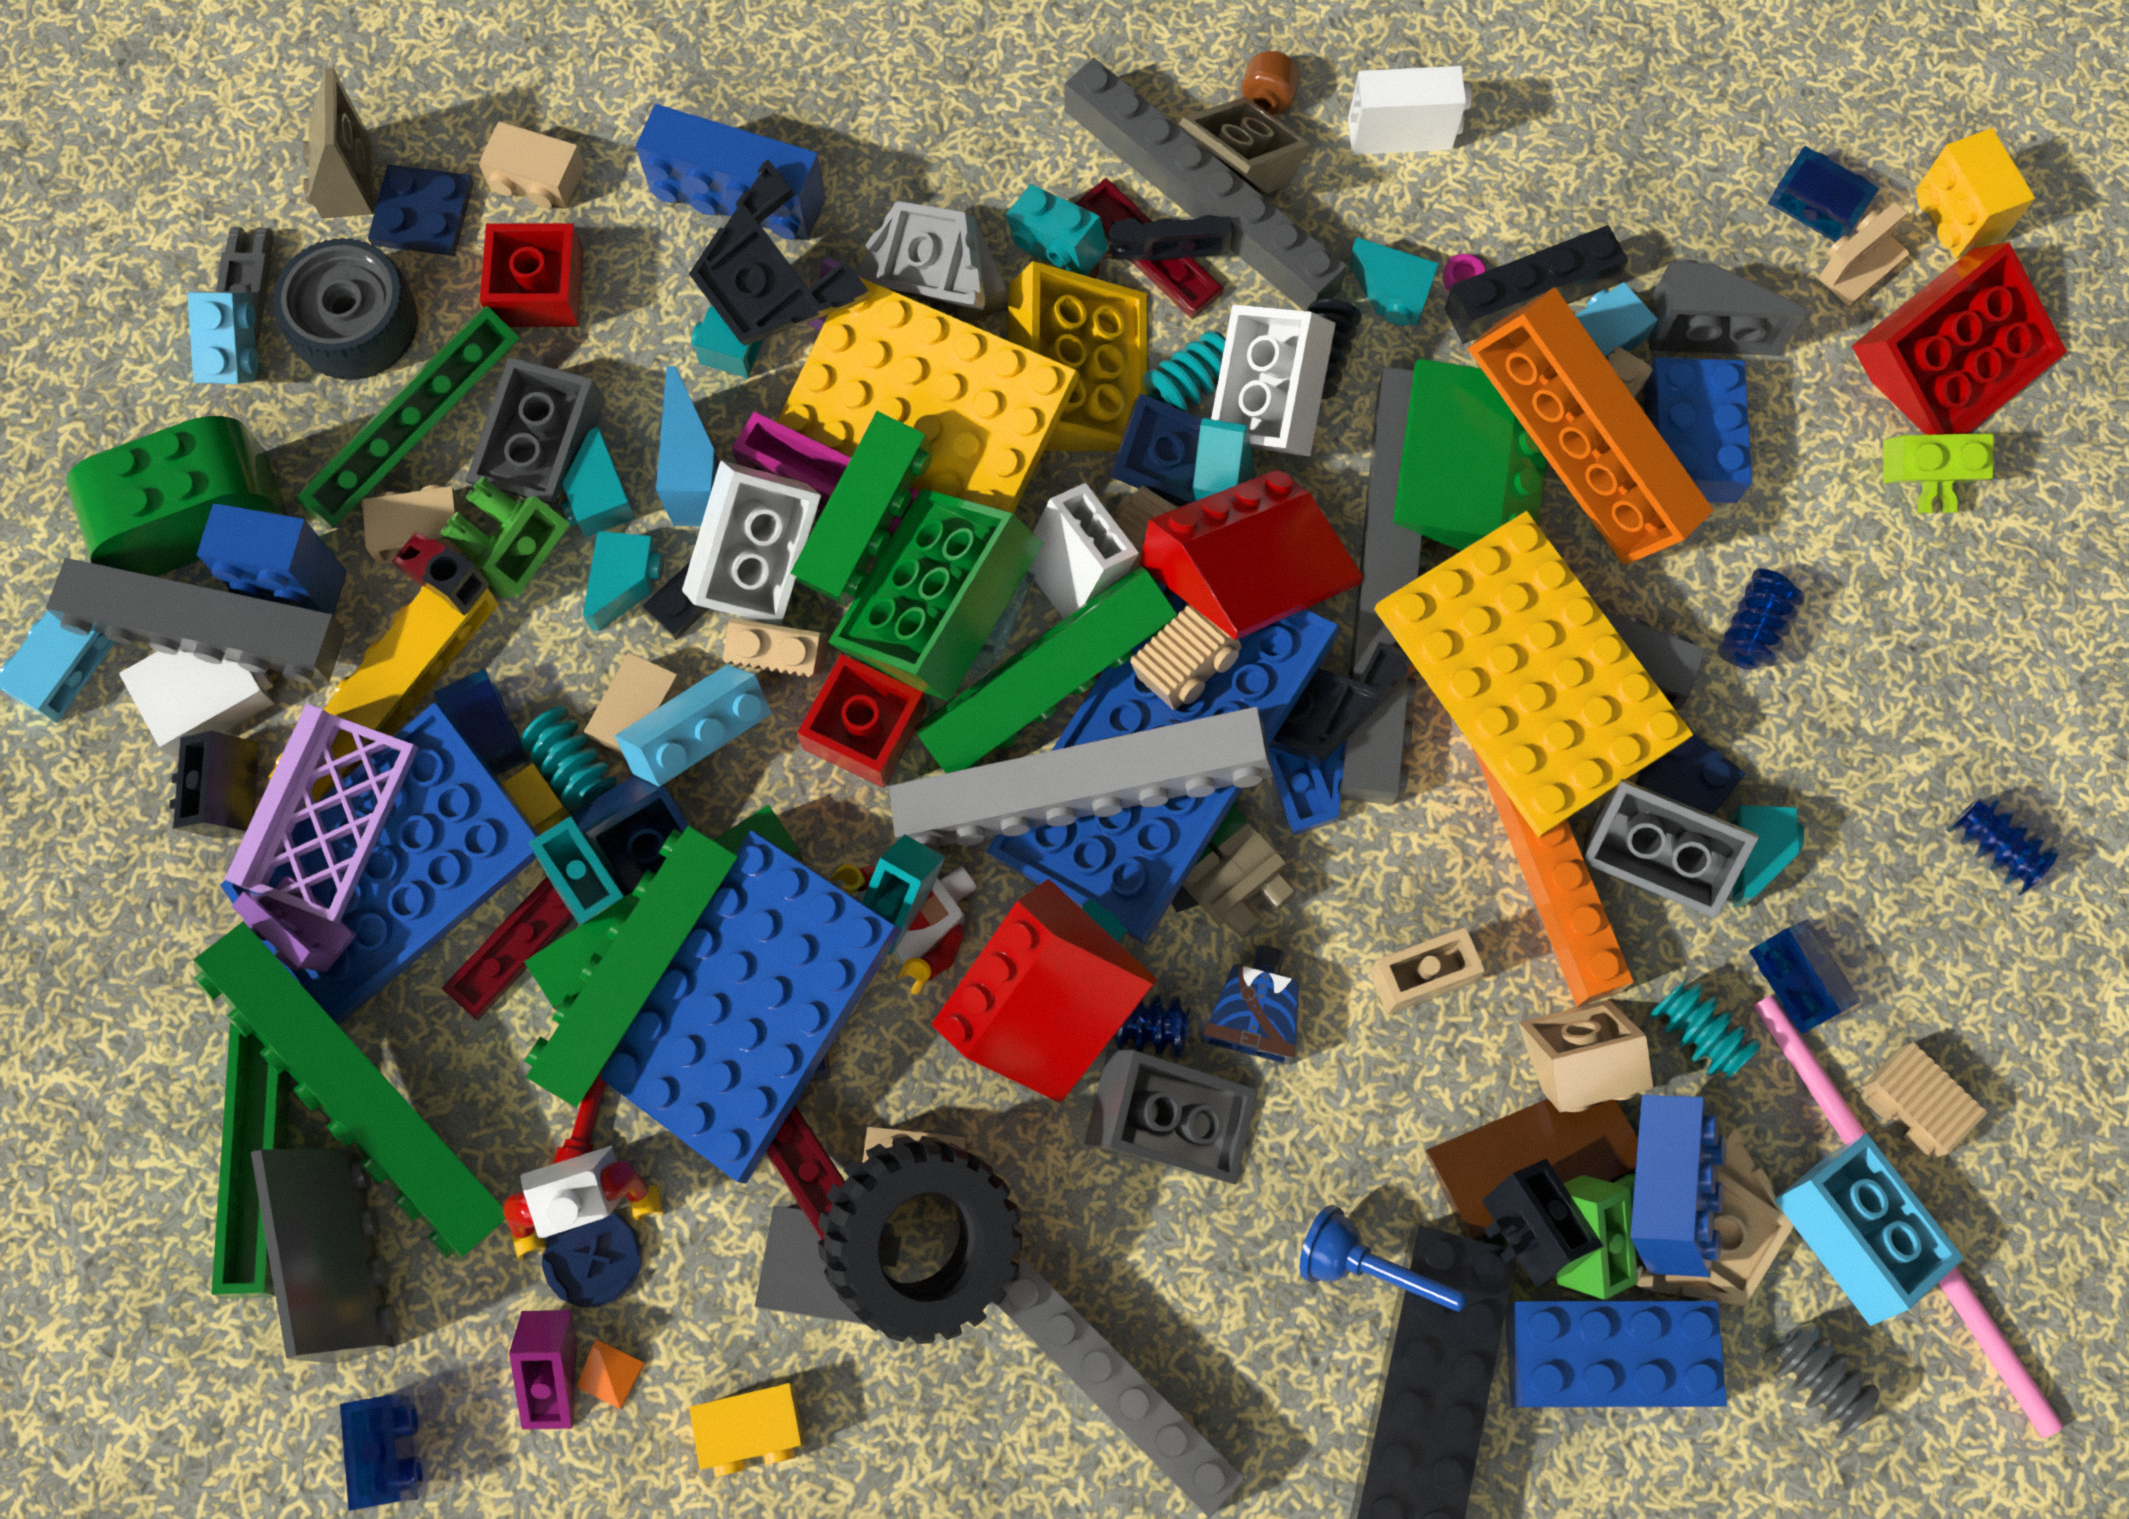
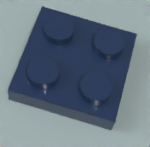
(420, 210)
(1159, 450)
(1693, 775)

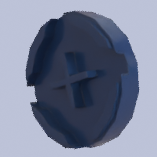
(593, 1262)

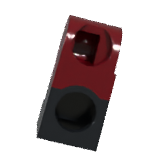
(441, 571)

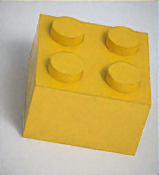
(1974, 193)

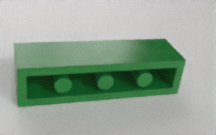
(863, 508)

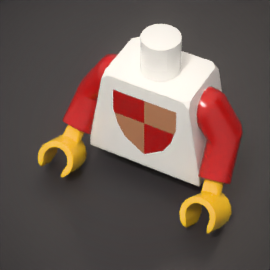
(937, 929)
(575, 1195)

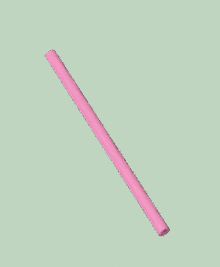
(1954, 1283)

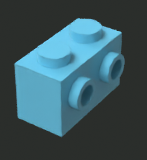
(222, 337)

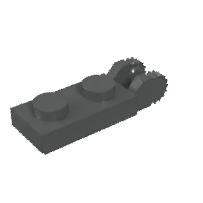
(247, 271)

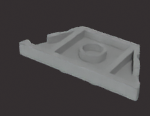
(926, 255)

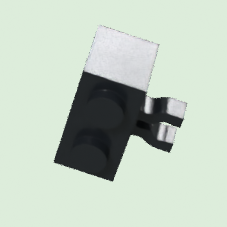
(215, 784)
(1540, 1223)

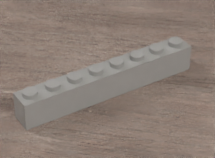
(1083, 781)

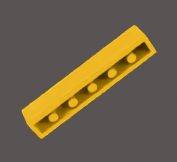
(400, 671)

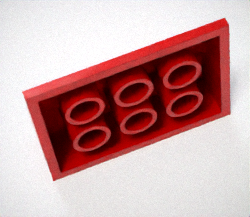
(1962, 343)
(1249, 554)
(1044, 995)

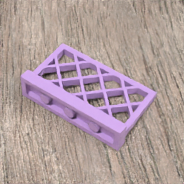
(284, 803)

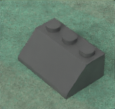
(1667, 847)

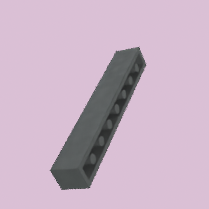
(1202, 184)

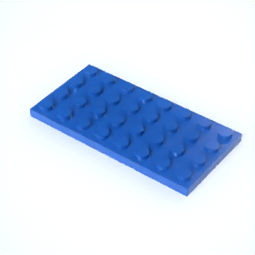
(1145, 853)

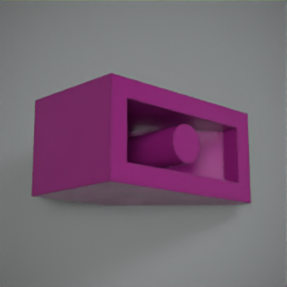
(544, 1368)

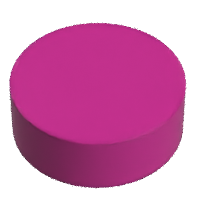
(1461, 268)

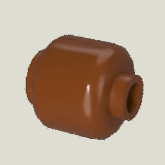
(1271, 81)

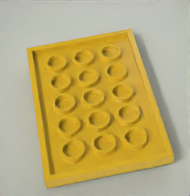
(968, 390)
(1532, 673)

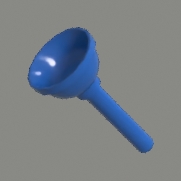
(1335, 1250)

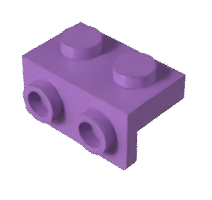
(298, 935)

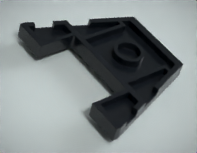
(752, 279)
(1338, 705)

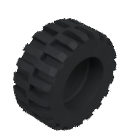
(969, 1277)

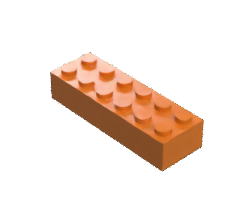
(1590, 428)

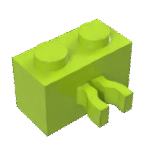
(1937, 464)

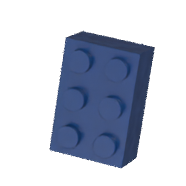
(1704, 421)
(271, 558)
(1677, 1186)

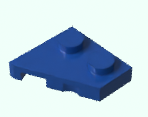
(1307, 789)

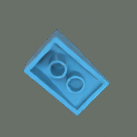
(685, 456)

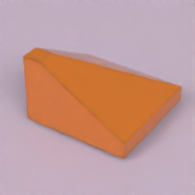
(609, 1373)

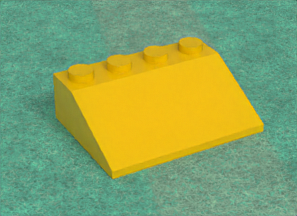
(1092, 330)

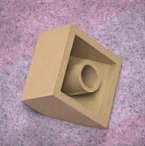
(1587, 1056)

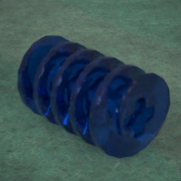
(1761, 621)
(2005, 842)
(1156, 1025)

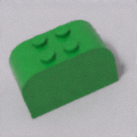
(152, 497)

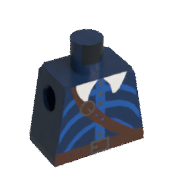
(1257, 1010)

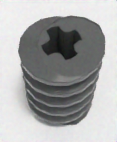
(1825, 1376)

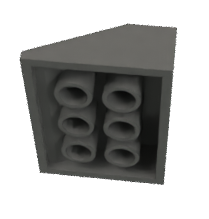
(324, 1254)

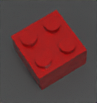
(532, 274)
(862, 720)

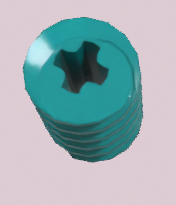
(1187, 372)
(563, 761)
(1705, 1030)

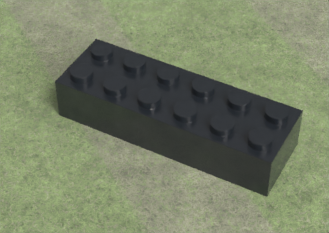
(1434, 1383)

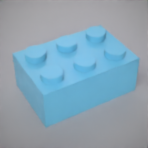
(1869, 1230)

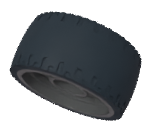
(345, 308)

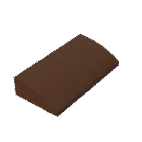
(1575, 1144)

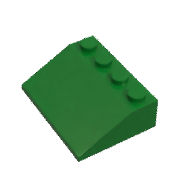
(1464, 458)
(937, 592)

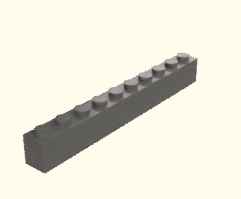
(1387, 563)

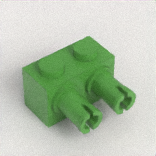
(519, 544)
(1609, 1213)

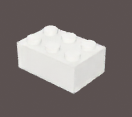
(1274, 376)
(750, 543)

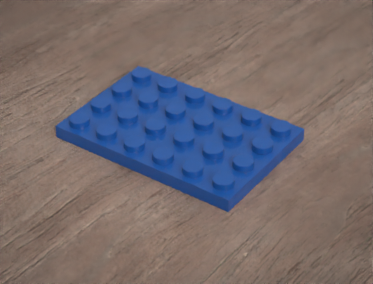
(436, 861)
(749, 1006)

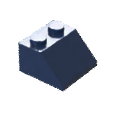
(630, 829)

